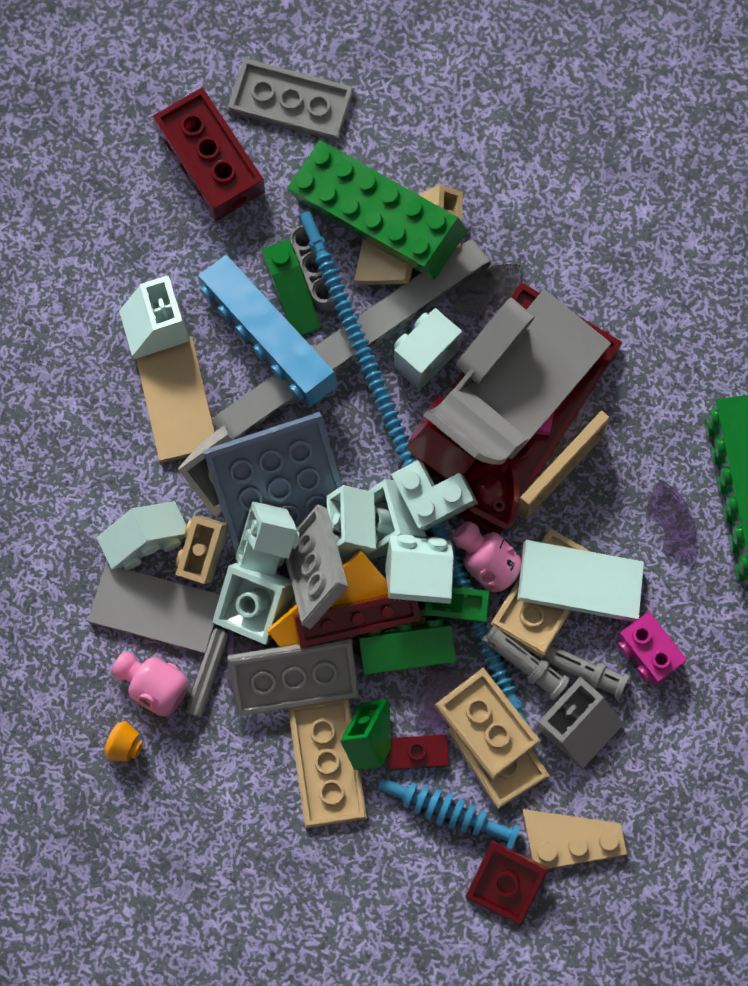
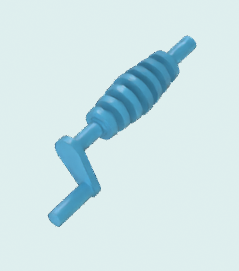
(445, 809)

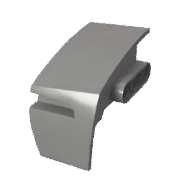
(516, 377)

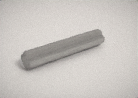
(207, 673)

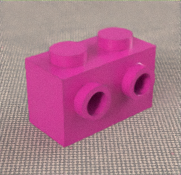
(650, 649)

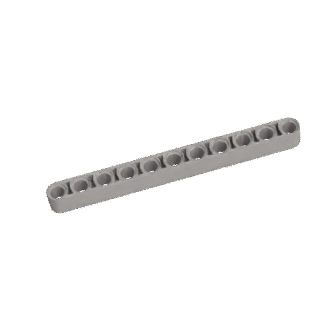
(378, 322)

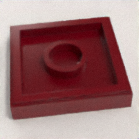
(506, 882)

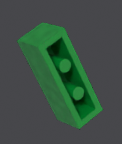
(407, 646)

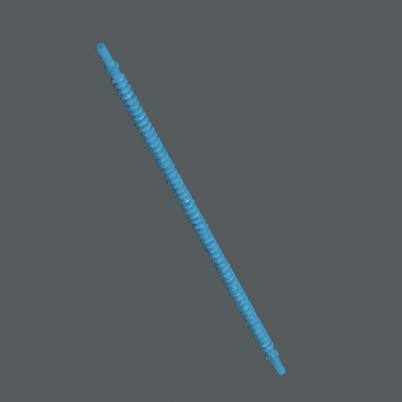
(317, 244)

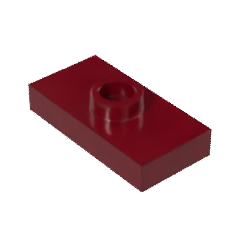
(418, 752)

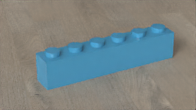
(268, 331)

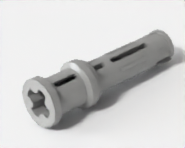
(536, 670)
(596, 675)

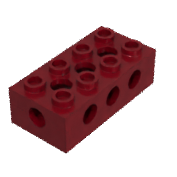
(215, 137)

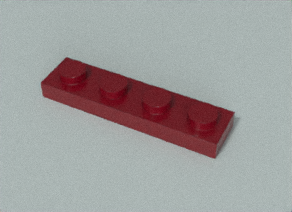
(357, 619)

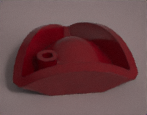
(495, 491)

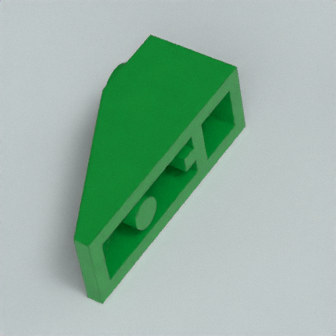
(290, 287)

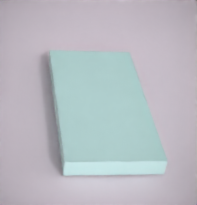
(580, 581)

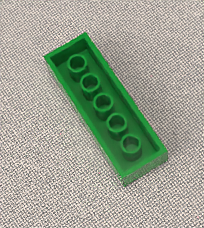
(377, 209)
(729, 430)

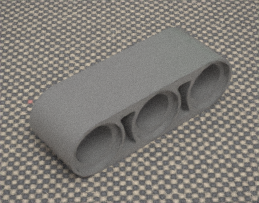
(314, 281)

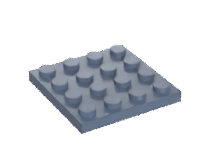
(276, 467)

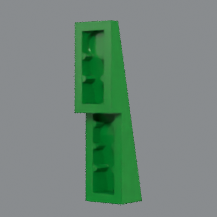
(465, 606)

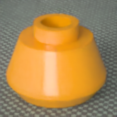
(123, 743)

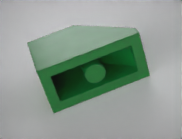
(368, 735)

